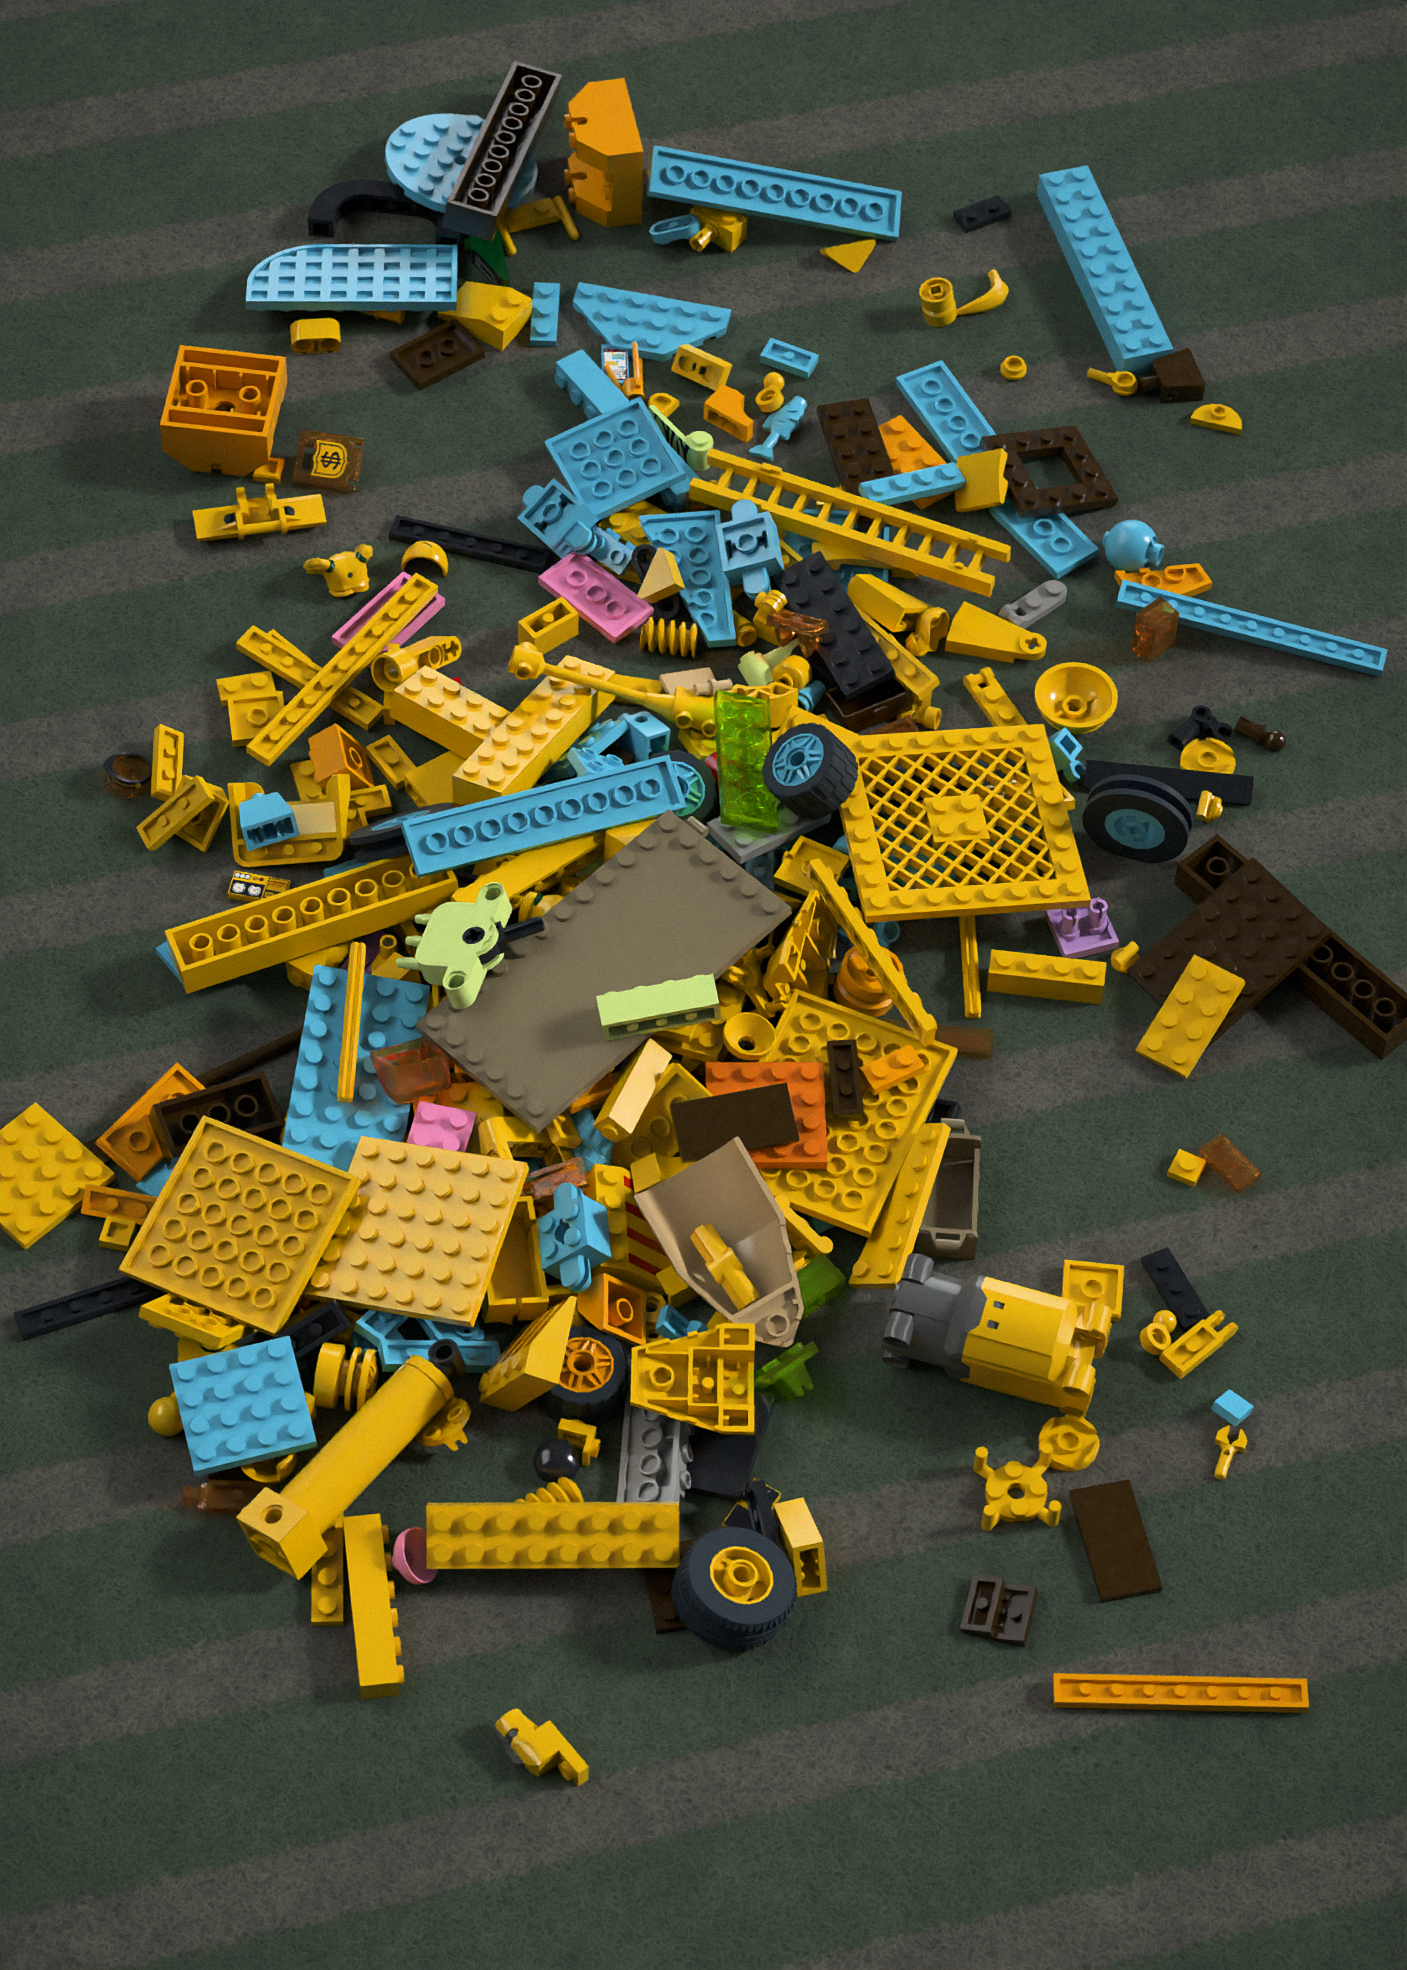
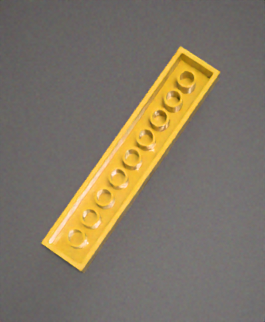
(304, 920)

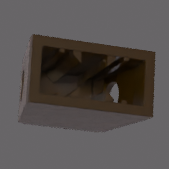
(1174, 378)

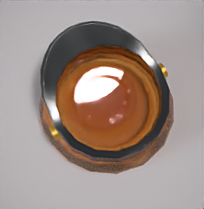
(127, 774)

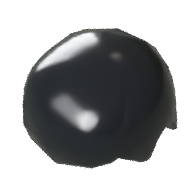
(555, 1460)

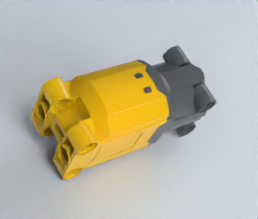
(997, 1335)

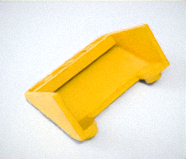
(319, 824)

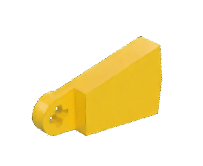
(991, 637)

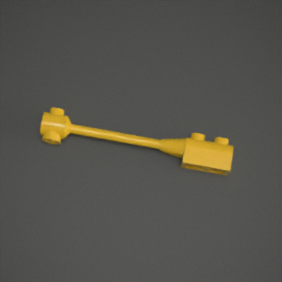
(681, 708)

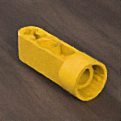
(399, 664)

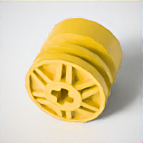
(344, 1377)

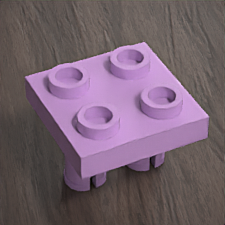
(1082, 930)

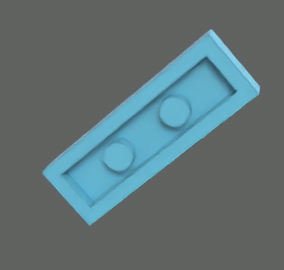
(545, 314)

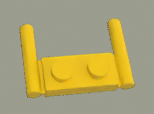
(533, 215)

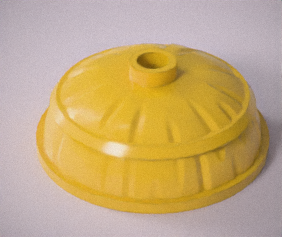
(1076, 688)

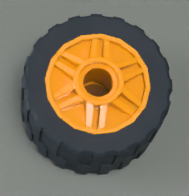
(590, 1379)

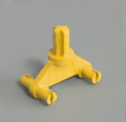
(749, 979)

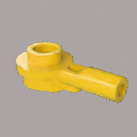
(1122, 383)

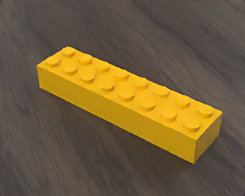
(532, 736)
(552, 1535)

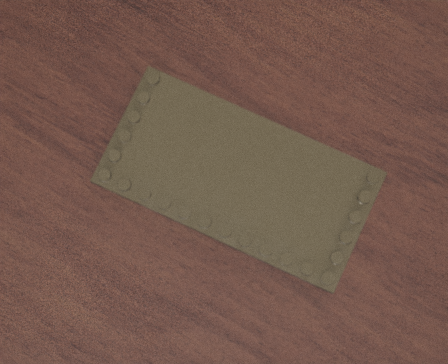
(643, 918)

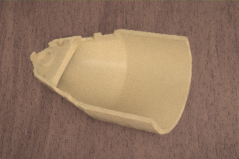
(739, 1205)

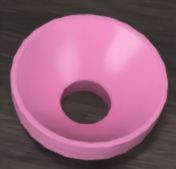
(413, 1546)

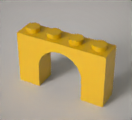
(301, 968)

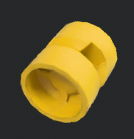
(938, 302)

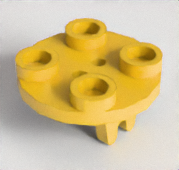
(446, 1425)

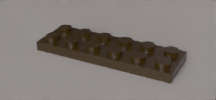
(856, 448)

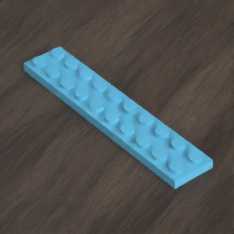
(774, 193)
(542, 816)

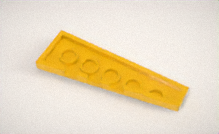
(901, 1218)

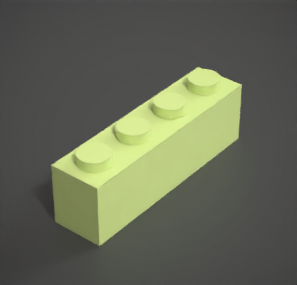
(658, 1007)

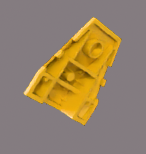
(804, 953)
(699, 1378)

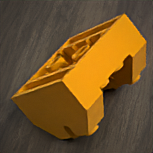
(608, 155)
(195, 414)

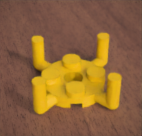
(1019, 1476)

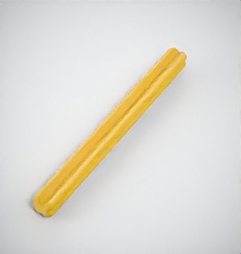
(970, 965)
(351, 1023)

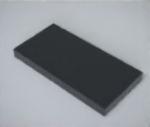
(725, 1461)

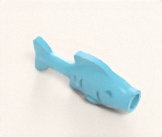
(781, 425)

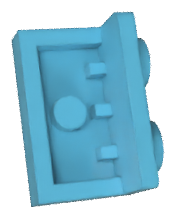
(611, 551)

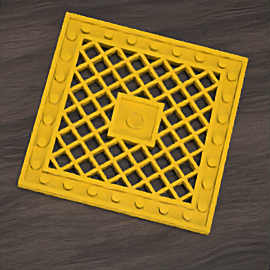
(958, 823)

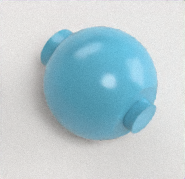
(1132, 546)

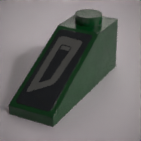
(488, 258)

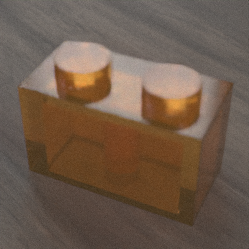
(1154, 629)

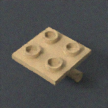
(699, 680)

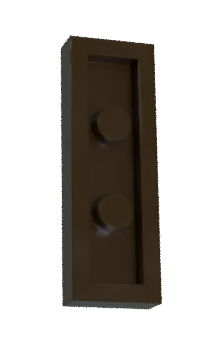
(845, 1080)

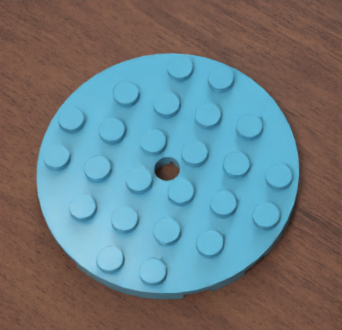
(426, 158)

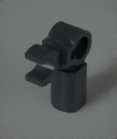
(1200, 720)

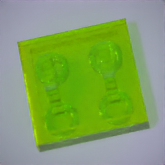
(787, 1372)

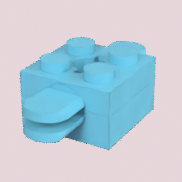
(559, 519)
(750, 548)
(573, 1237)

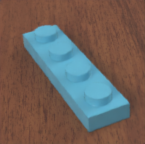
(913, 484)

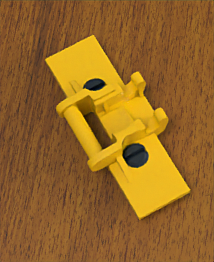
(259, 516)

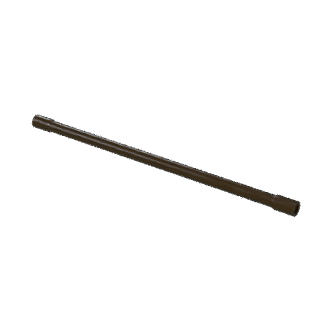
(257, 1056)

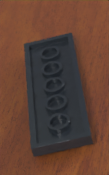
(849, 645)

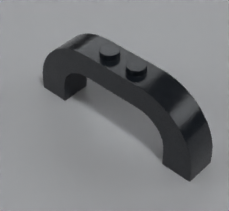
(373, 197)

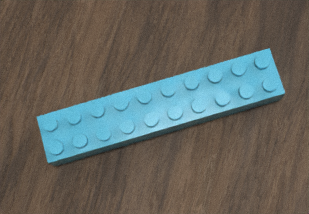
(1103, 269)

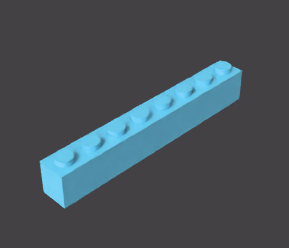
(598, 395)

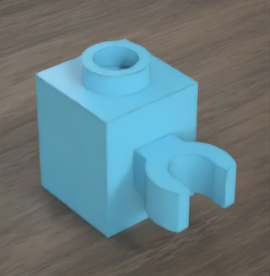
(1064, 750)

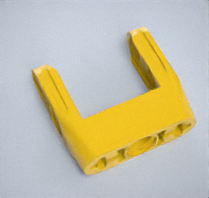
(513, 1138)

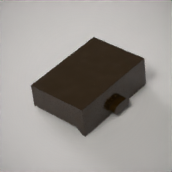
(870, 707)

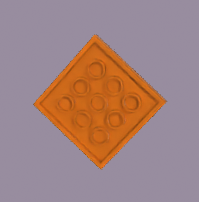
(807, 1097)

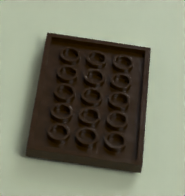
(1243, 927)

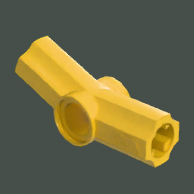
(724, 1266)

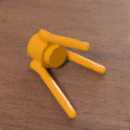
(632, 386)

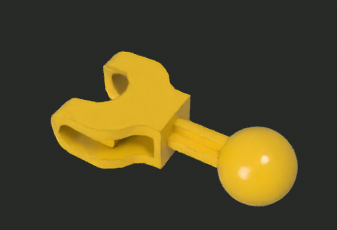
(164, 1413)

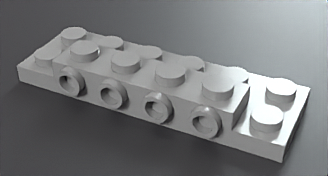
(653, 1455)

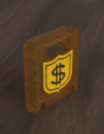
(332, 461)

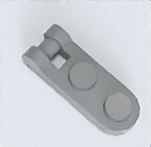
(1035, 604)

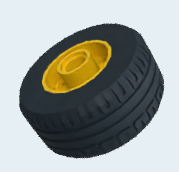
(734, 1588)

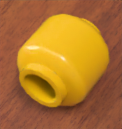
(793, 672)

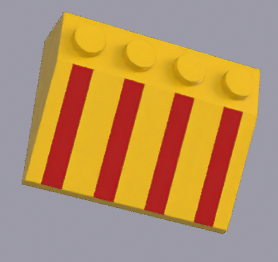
(634, 1248)
(531, 1360)

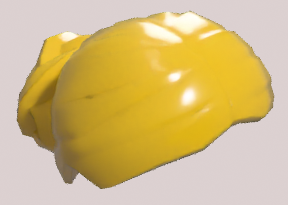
(929, 629)

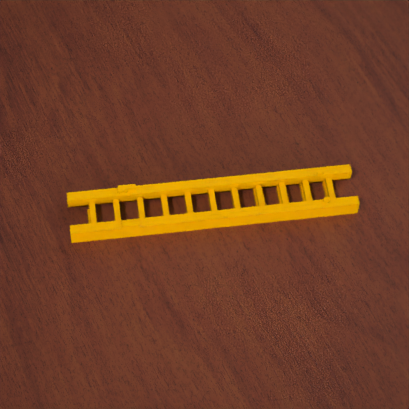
(843, 536)

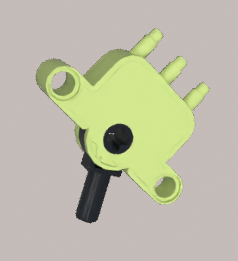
(466, 942)

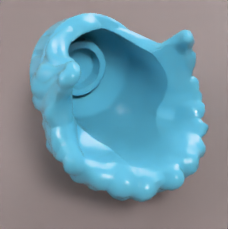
(594, 1145)

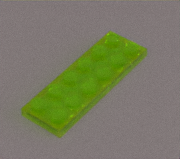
(741, 747)

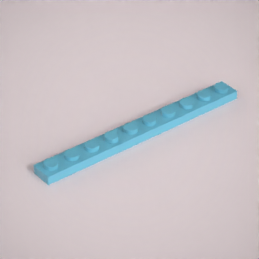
(1258, 629)

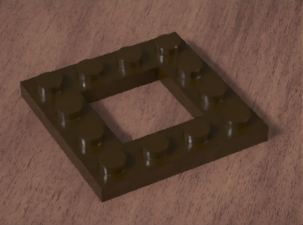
(1092, 486)

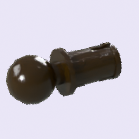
(1273, 740)

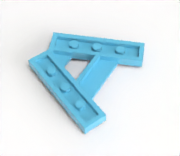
(382, 1331)

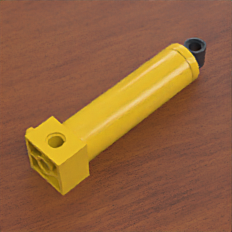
(289, 1525)

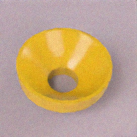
(750, 1028)

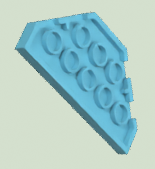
(649, 320)

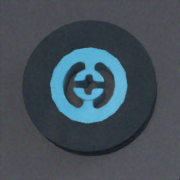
(1138, 818)
(385, 836)

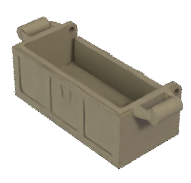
(953, 1205)

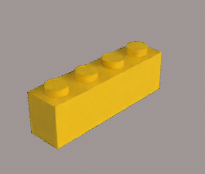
(1046, 976)

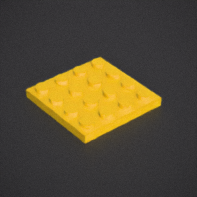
(42, 1175)

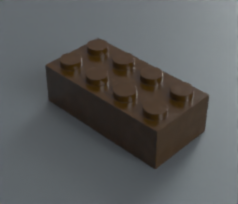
(241, 1103)

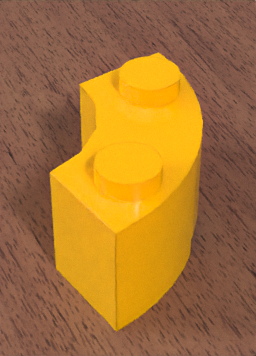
(778, 695)
(654, 1170)

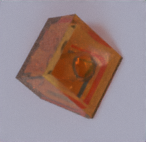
(412, 1070)

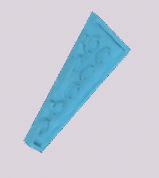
(697, 553)

